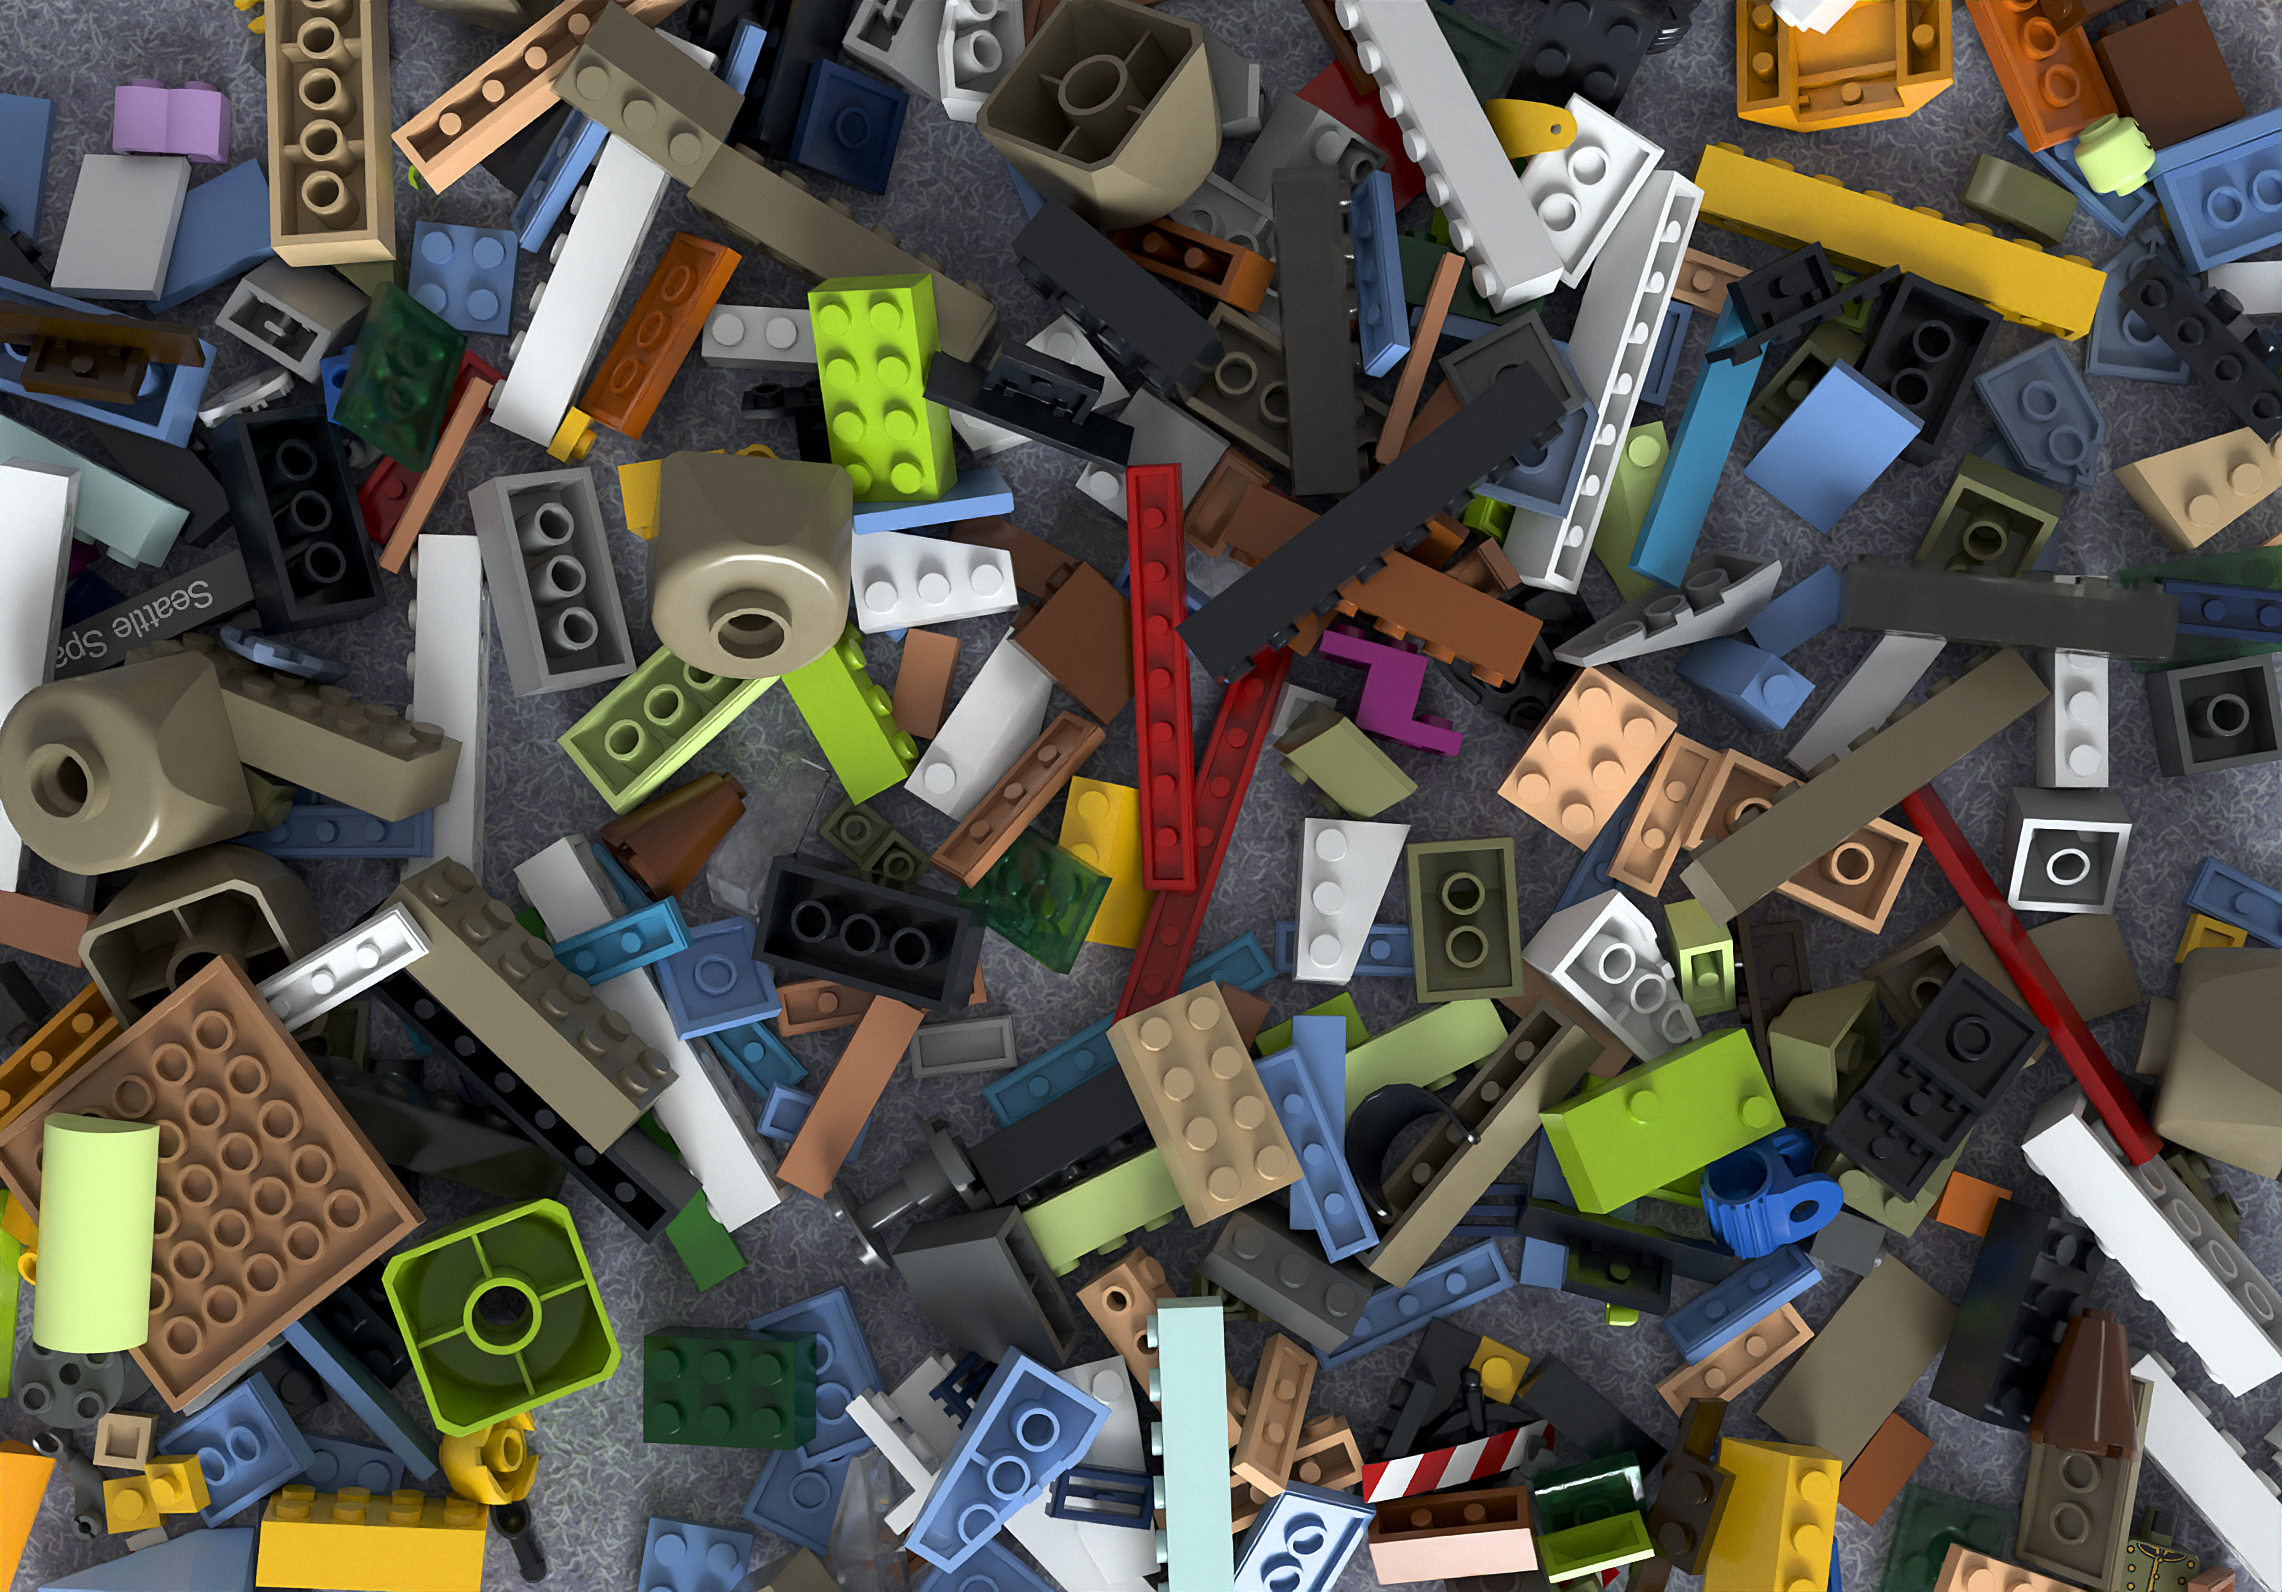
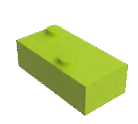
(1662, 1120)

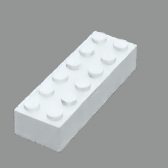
(2162, 1240)

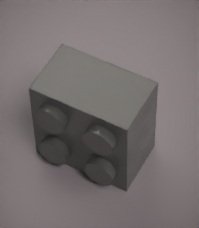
(2216, 716)

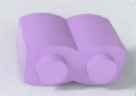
(172, 121)

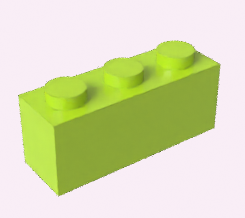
(852, 721)

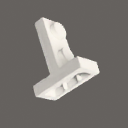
(907, 1452)

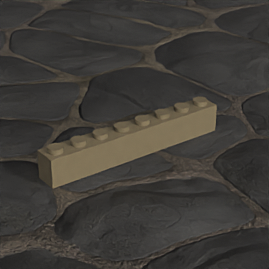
(1862, 785)

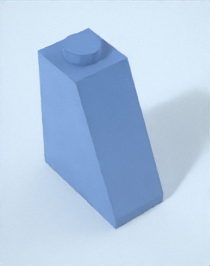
(1745, 682)

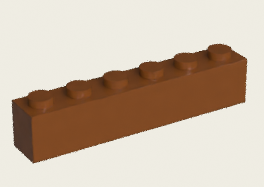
(1403, 597)

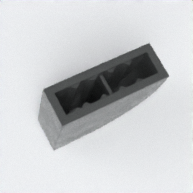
(989, 1285)

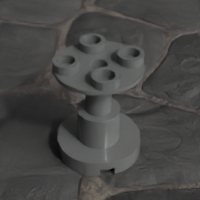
(925, 1183)
(76, 1387)

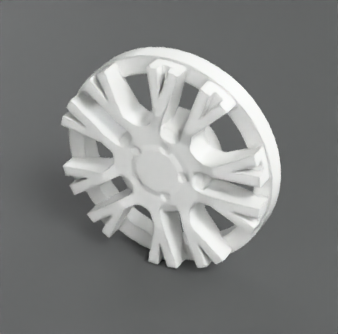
(246, 394)

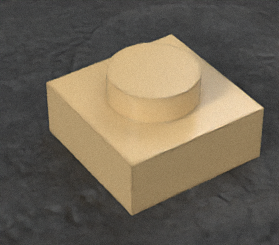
(126, 1439)

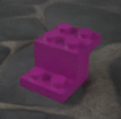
(1388, 691)

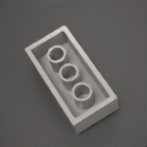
(551, 581)

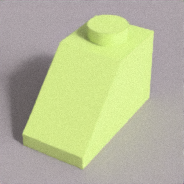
(1700, 958)

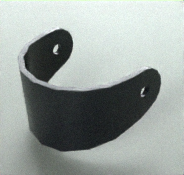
(1379, 1121)

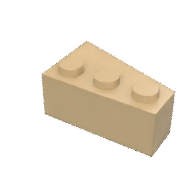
(2203, 485)

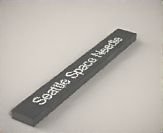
(156, 614)

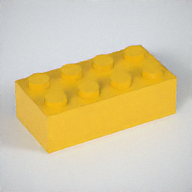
(371, 1541)

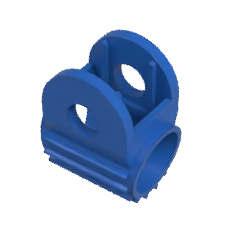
(1754, 1206)

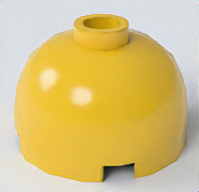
(491, 1462)

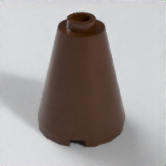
(676, 833)
(2089, 1391)

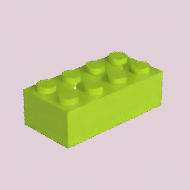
(873, 366)

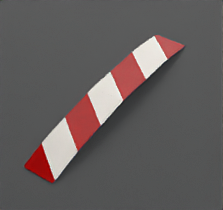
(1450, 1465)

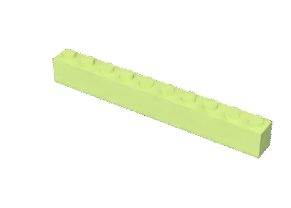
(1141, 1191)

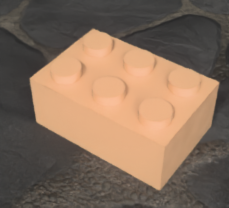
(1588, 753)

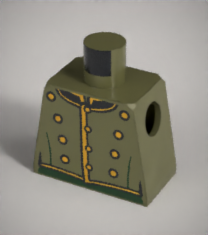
(2153, 1559)

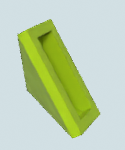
(1595, 1546)

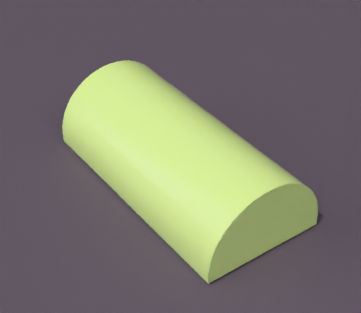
(654, 726)
(95, 1234)

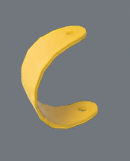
(1526, 127)

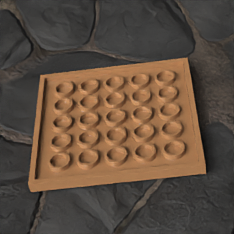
(258, 1181)

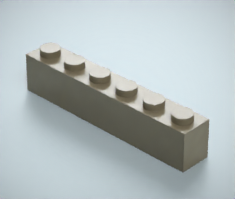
(1451, 1173)

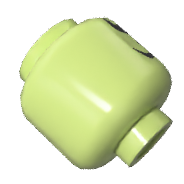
(2114, 155)

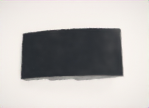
(1934, 1083)

